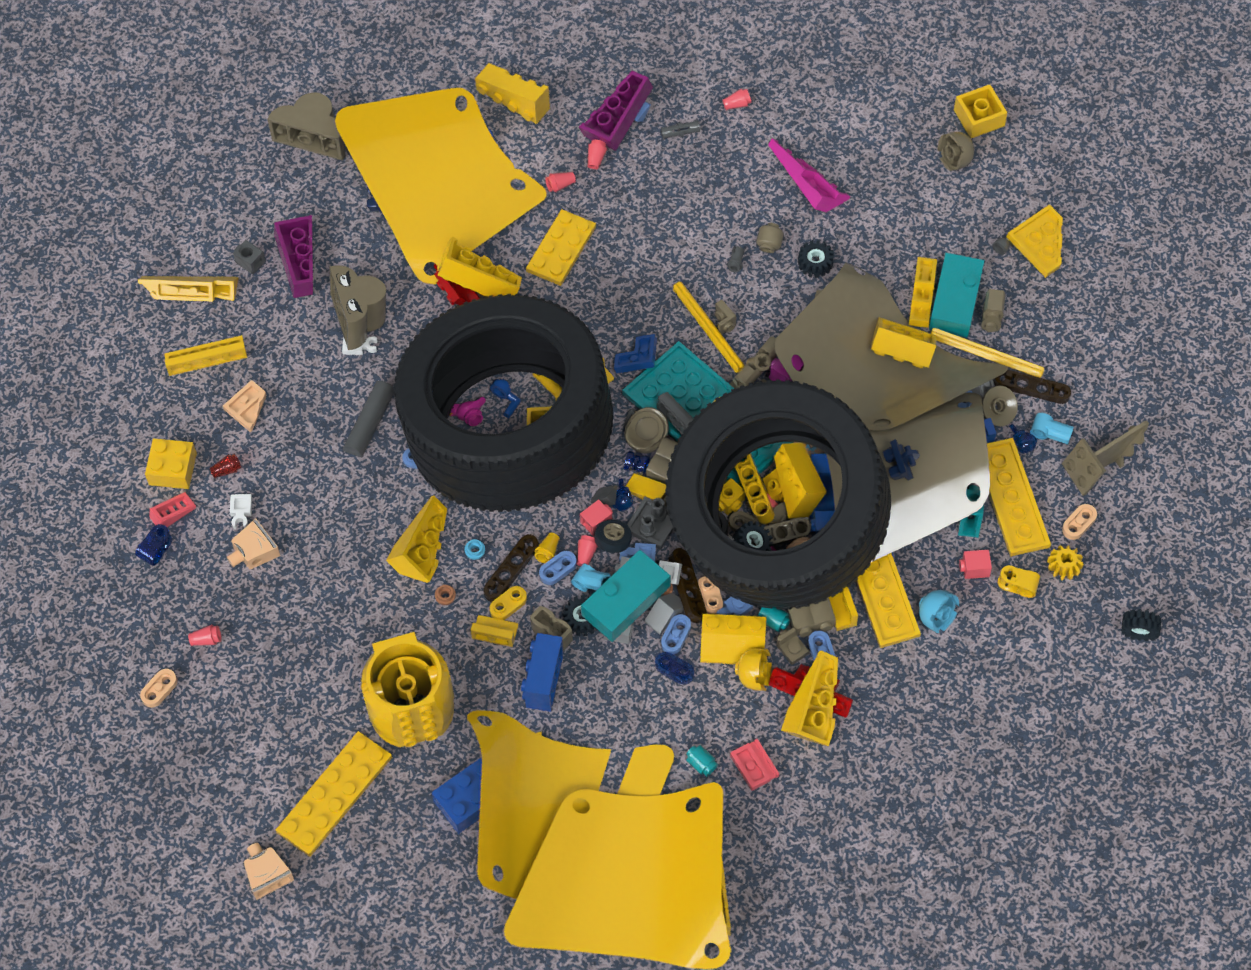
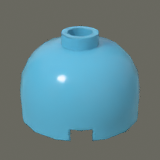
(938, 605)

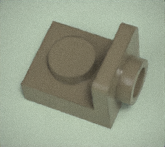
(725, 316)
(791, 646)

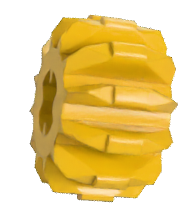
(1065, 562)

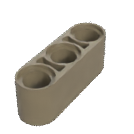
(790, 531)

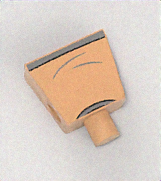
(253, 546)
(266, 871)

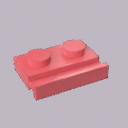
(754, 764)

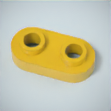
(509, 603)

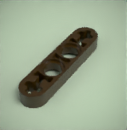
(1031, 389)
(508, 566)
(694, 605)

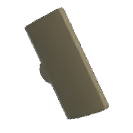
(756, 365)

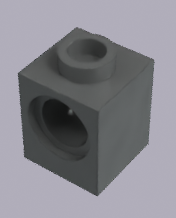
(255, 259)

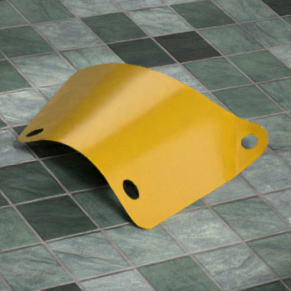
(435, 172)
(526, 783)
(629, 880)

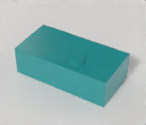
(956, 294)
(626, 595)

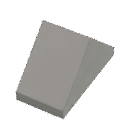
(663, 611)

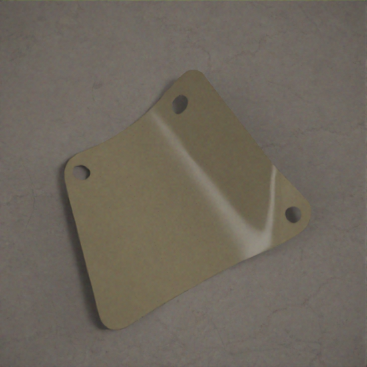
(836, 351)
(950, 458)

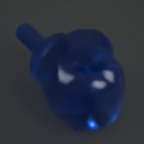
(1024, 440)
(624, 498)

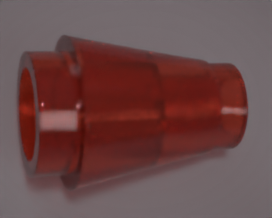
(226, 466)

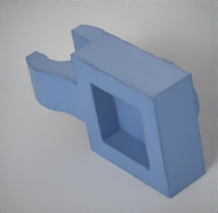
(648, 549)
(734, 607)

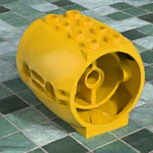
(402, 670)

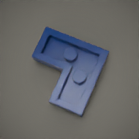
(641, 358)

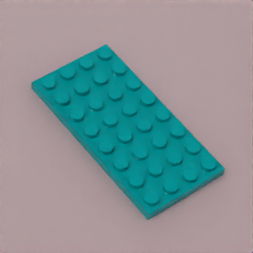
(693, 387)

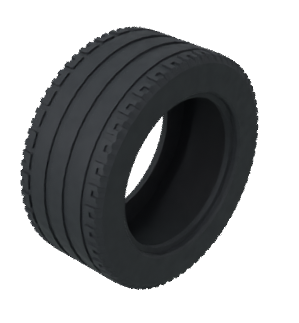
(488, 340)
(732, 430)

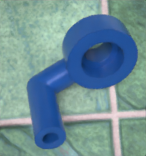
(502, 390)

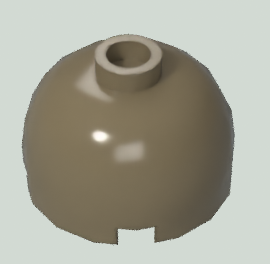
(956, 150)

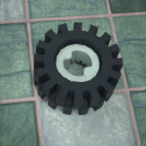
(815, 267)
(754, 531)
(571, 617)
(1141, 625)

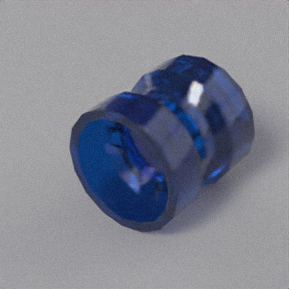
(636, 463)

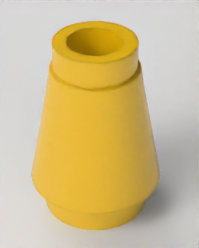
(547, 548)

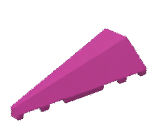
(814, 186)

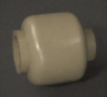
(770, 238)

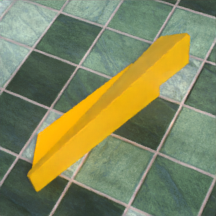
(190, 287)

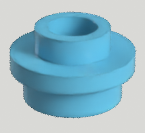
(474, 544)

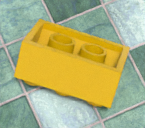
(903, 343)
(730, 636)

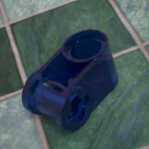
(154, 545)

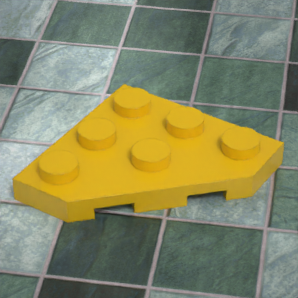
(1040, 240)

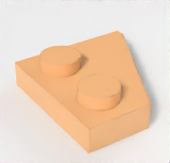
(246, 405)

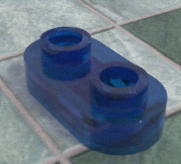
(673, 668)

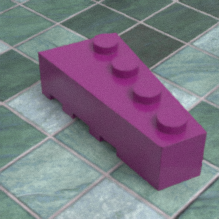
(618, 111)
(296, 252)

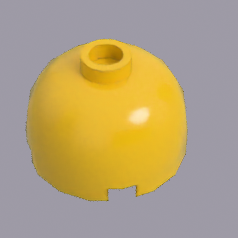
(754, 665)

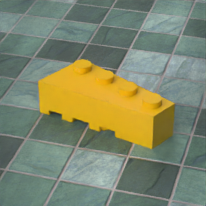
(514, 92)
(476, 272)

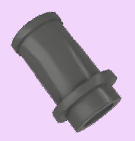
(735, 262)

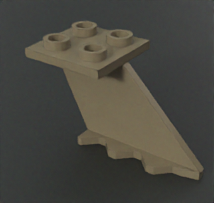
(1087, 467)

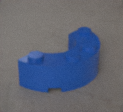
(826, 506)

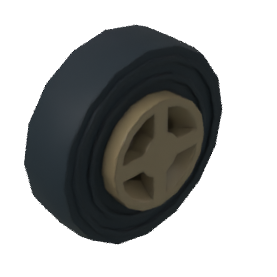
(613, 536)

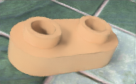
(1079, 523)
(710, 594)
(157, 688)

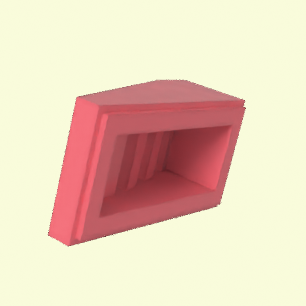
(168, 519)

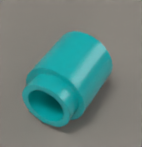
(775, 618)
(701, 760)

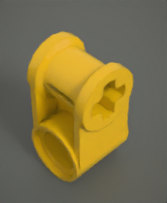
(1021, 581)

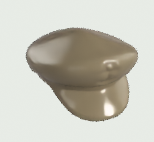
(646, 430)

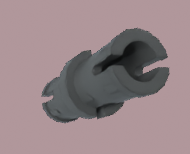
(693, 127)

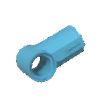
(1046, 427)
(589, 578)

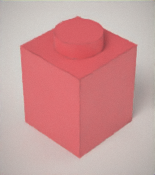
(594, 515)
(975, 564)

